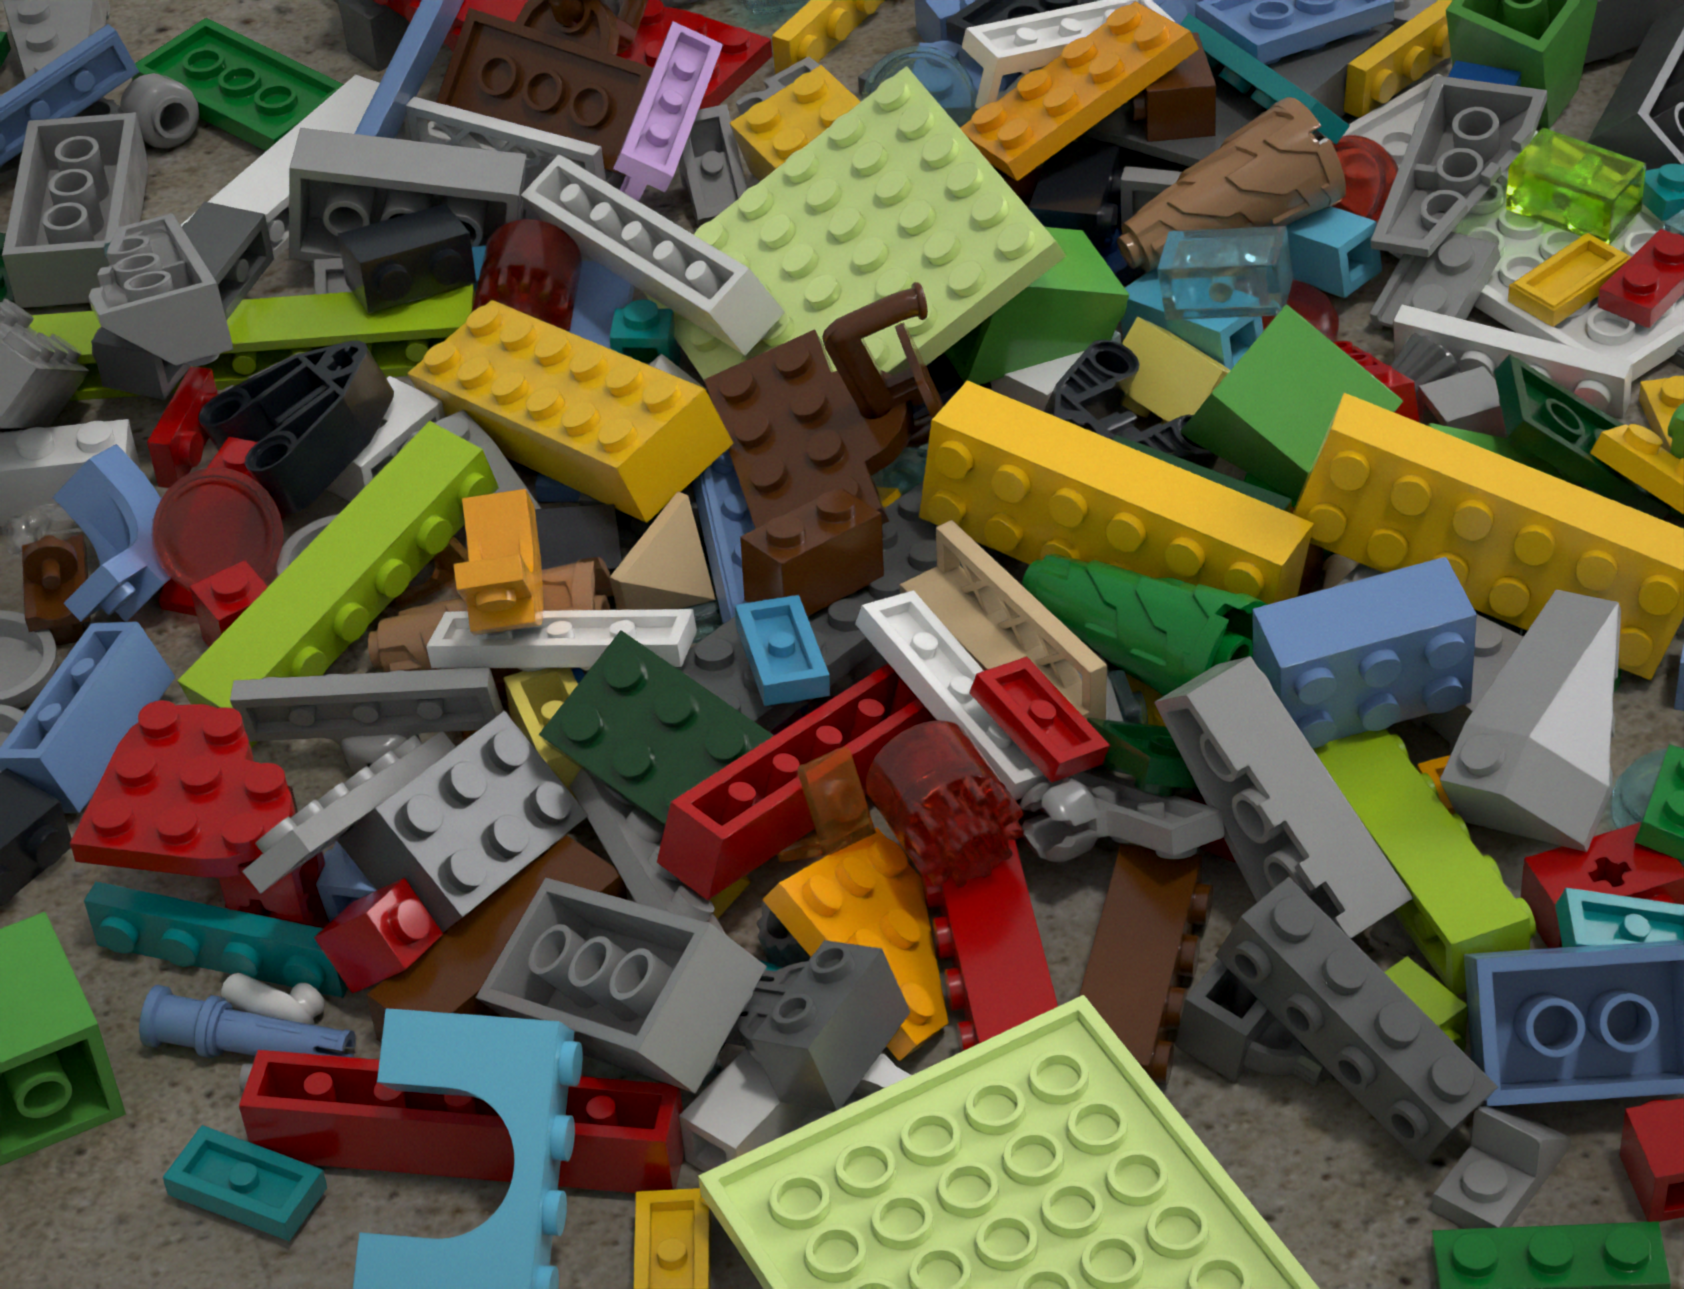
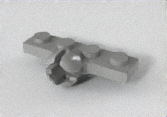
(367, 710)
(1106, 805)

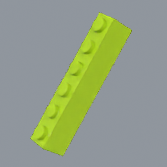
(348, 569)
(1455, 890)

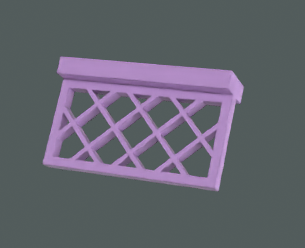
(667, 110)

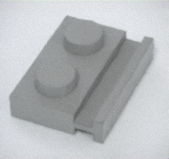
(1441, 283)

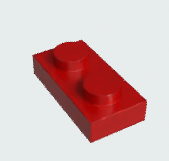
(1647, 281)
(179, 436)
(1039, 719)

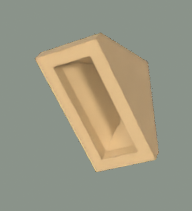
(665, 564)

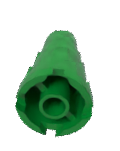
(1145, 624)

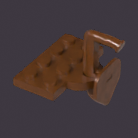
(552, 70)
(818, 429)

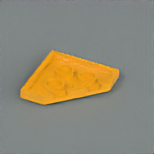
(876, 901)

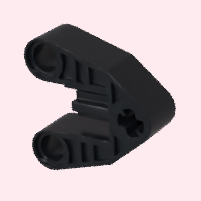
(1095, 391)
(306, 419)

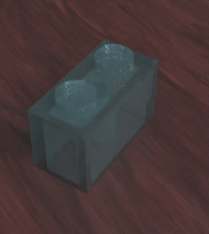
(1225, 273)

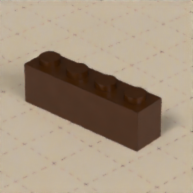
(1145, 951)
(459, 962)

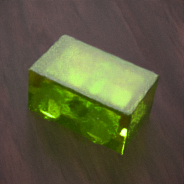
(1575, 186)

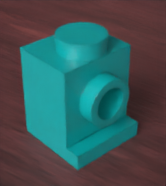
(644, 332)

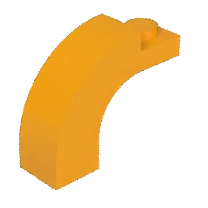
(504, 566)

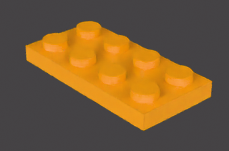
(1078, 88)

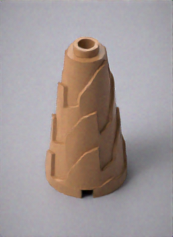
(1257, 178)
(403, 639)

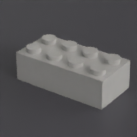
(362, 179)
(69, 197)
(35, 371)
(627, 979)

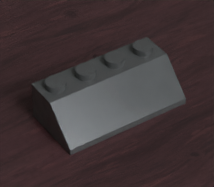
(1648, 105)

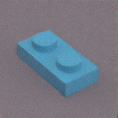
(782, 650)

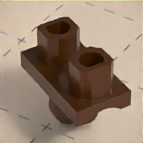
(50, 576)

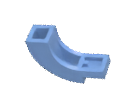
(116, 512)

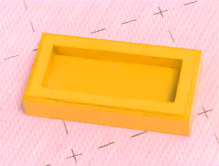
(1567, 279)

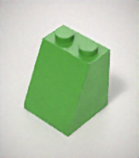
(1528, 36)
(1049, 318)
(1281, 402)
(51, 1046)

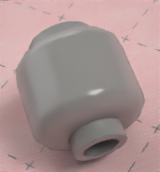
(163, 108)

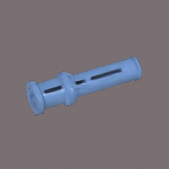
(216, 1027)

